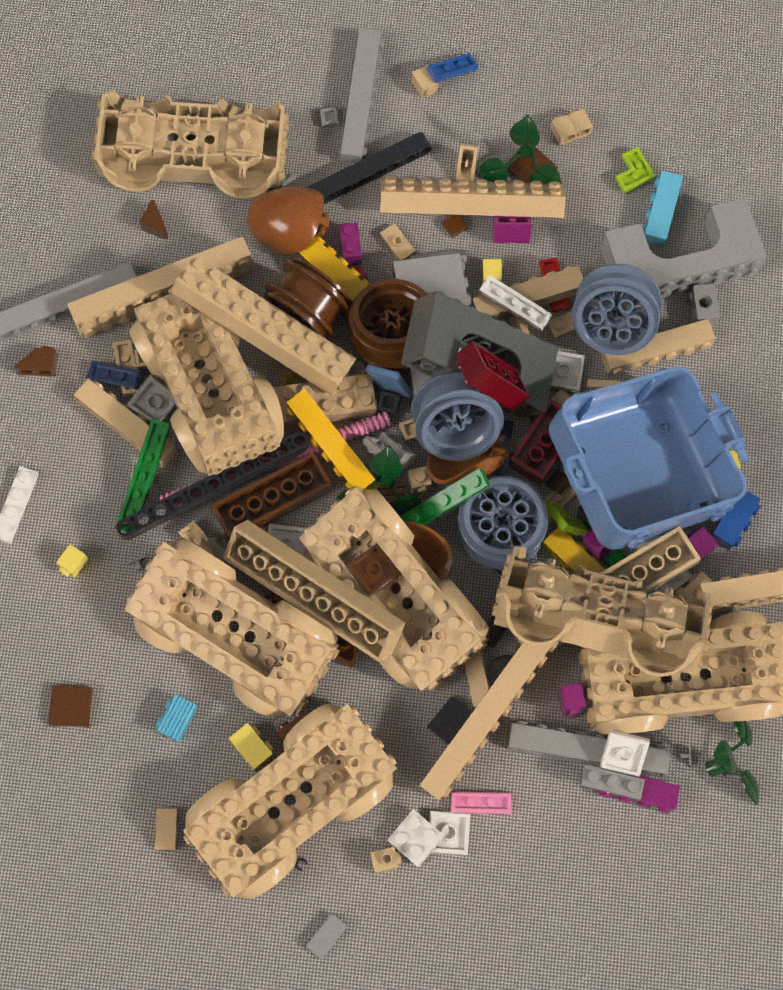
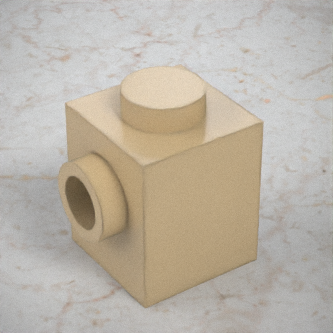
(423, 82)
(419, 481)
(385, 860)

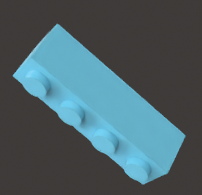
(662, 209)

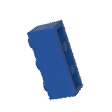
(735, 521)

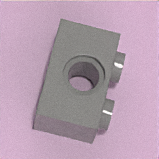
(707, 295)

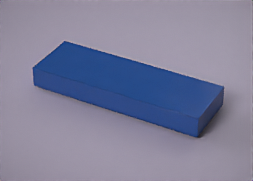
(452, 68)

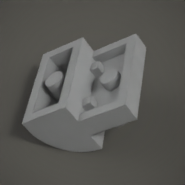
(404, 453)

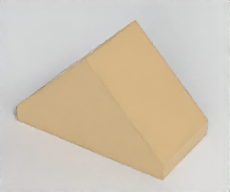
(466, 162)

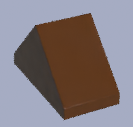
(152, 222)

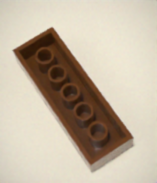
(274, 495)

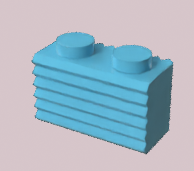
(176, 718)

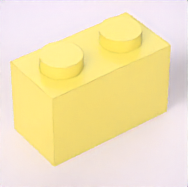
(251, 746)

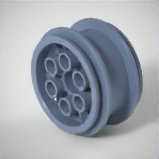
(624, 335)
(462, 429)
(473, 536)

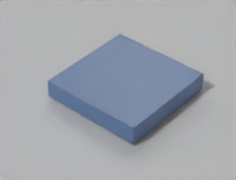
(389, 381)

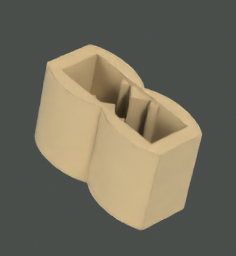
(571, 126)

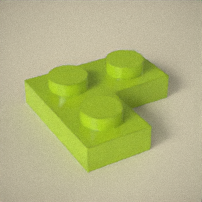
(638, 172)
(565, 522)

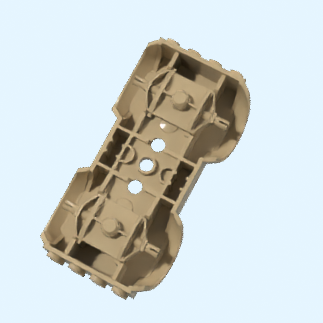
(241, 161)
(211, 430)
(602, 614)
(175, 615)
(441, 624)
(743, 684)
(232, 819)

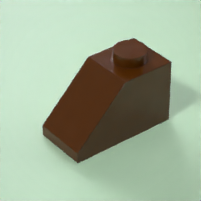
(39, 362)

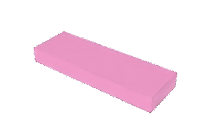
(481, 803)

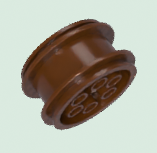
(309, 297)
(393, 299)

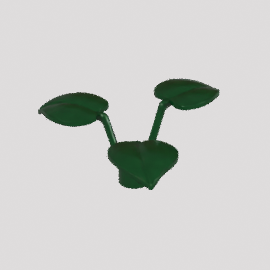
(527, 136)
(388, 467)
(724, 762)

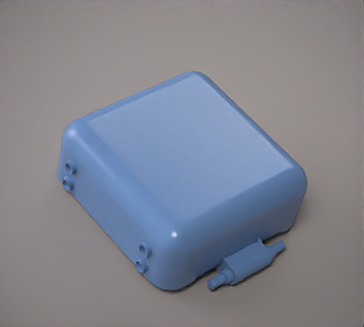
(649, 456)

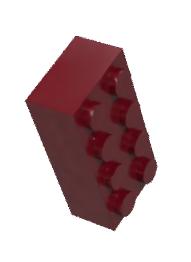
(491, 376)
(537, 452)

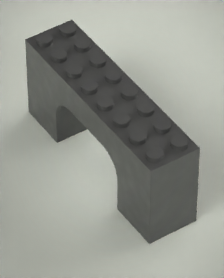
(444, 323)

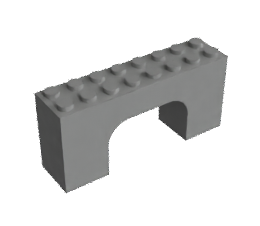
(734, 254)
(434, 274)

